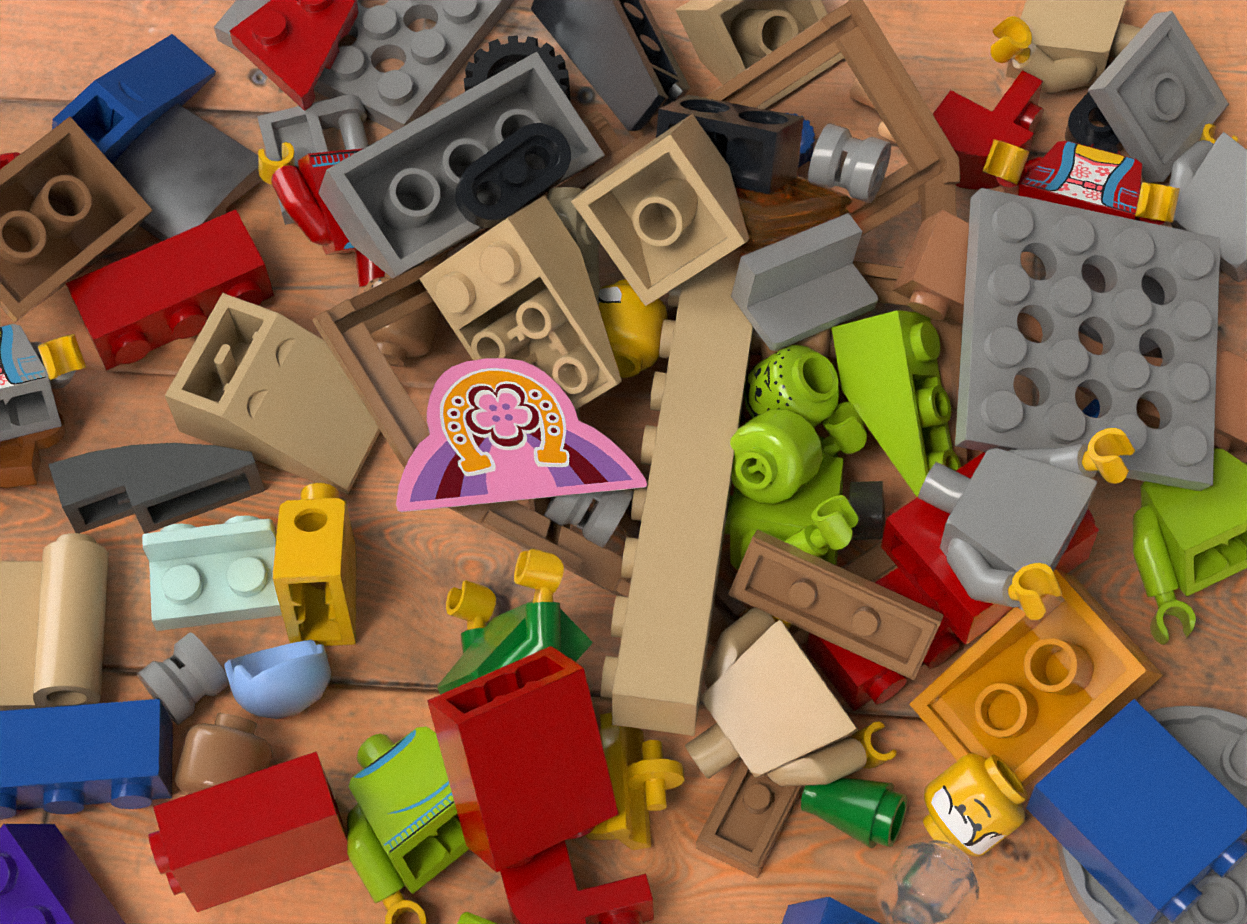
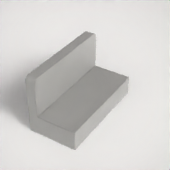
(803, 283)

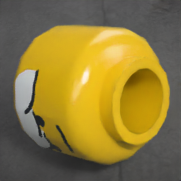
(631, 327)
(974, 804)

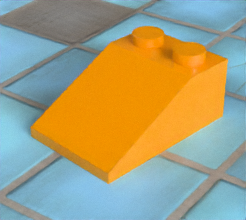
(1037, 684)

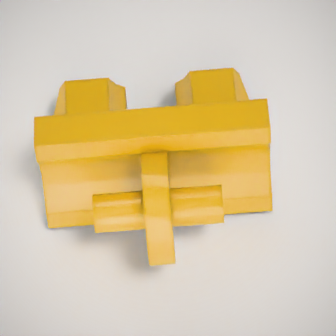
(638, 783)

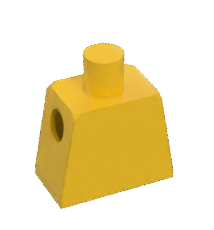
(312, 547)

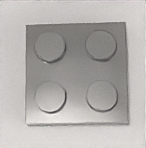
(1158, 96)

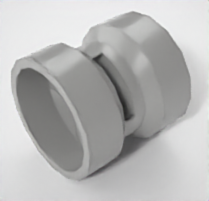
(849, 162)
(600, 521)
(184, 678)

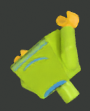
(402, 820)

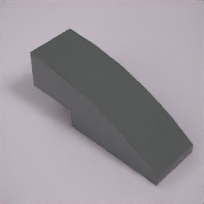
(153, 482)

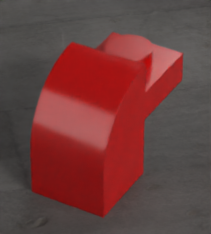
(973, 127)
(548, 894)

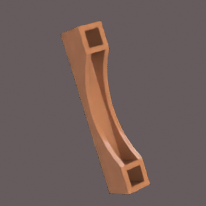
(936, 288)

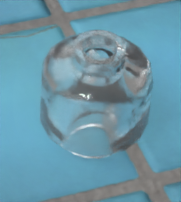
(929, 885)

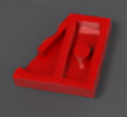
(295, 41)

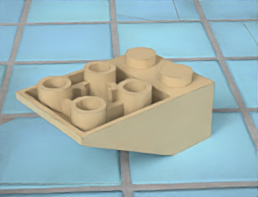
(529, 300)
(272, 392)

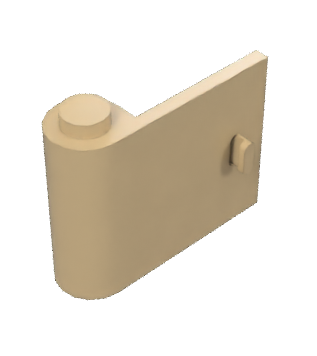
(53, 625)

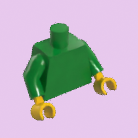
(517, 631)

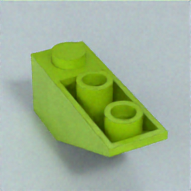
(897, 390)

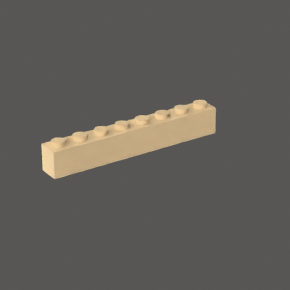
(681, 509)

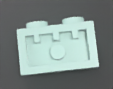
(212, 573)

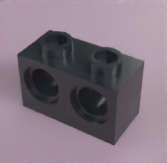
(754, 142)

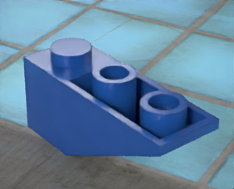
(136, 94)

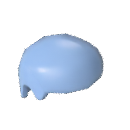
(279, 679)

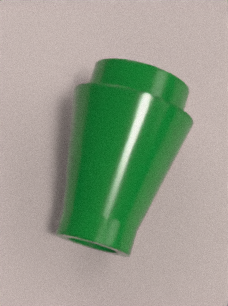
(859, 808)

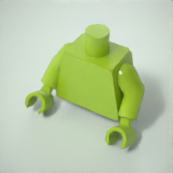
(815, 517)
(1190, 539)

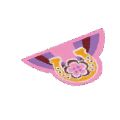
(507, 436)

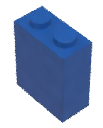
(1142, 816)

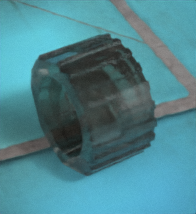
(869, 504)

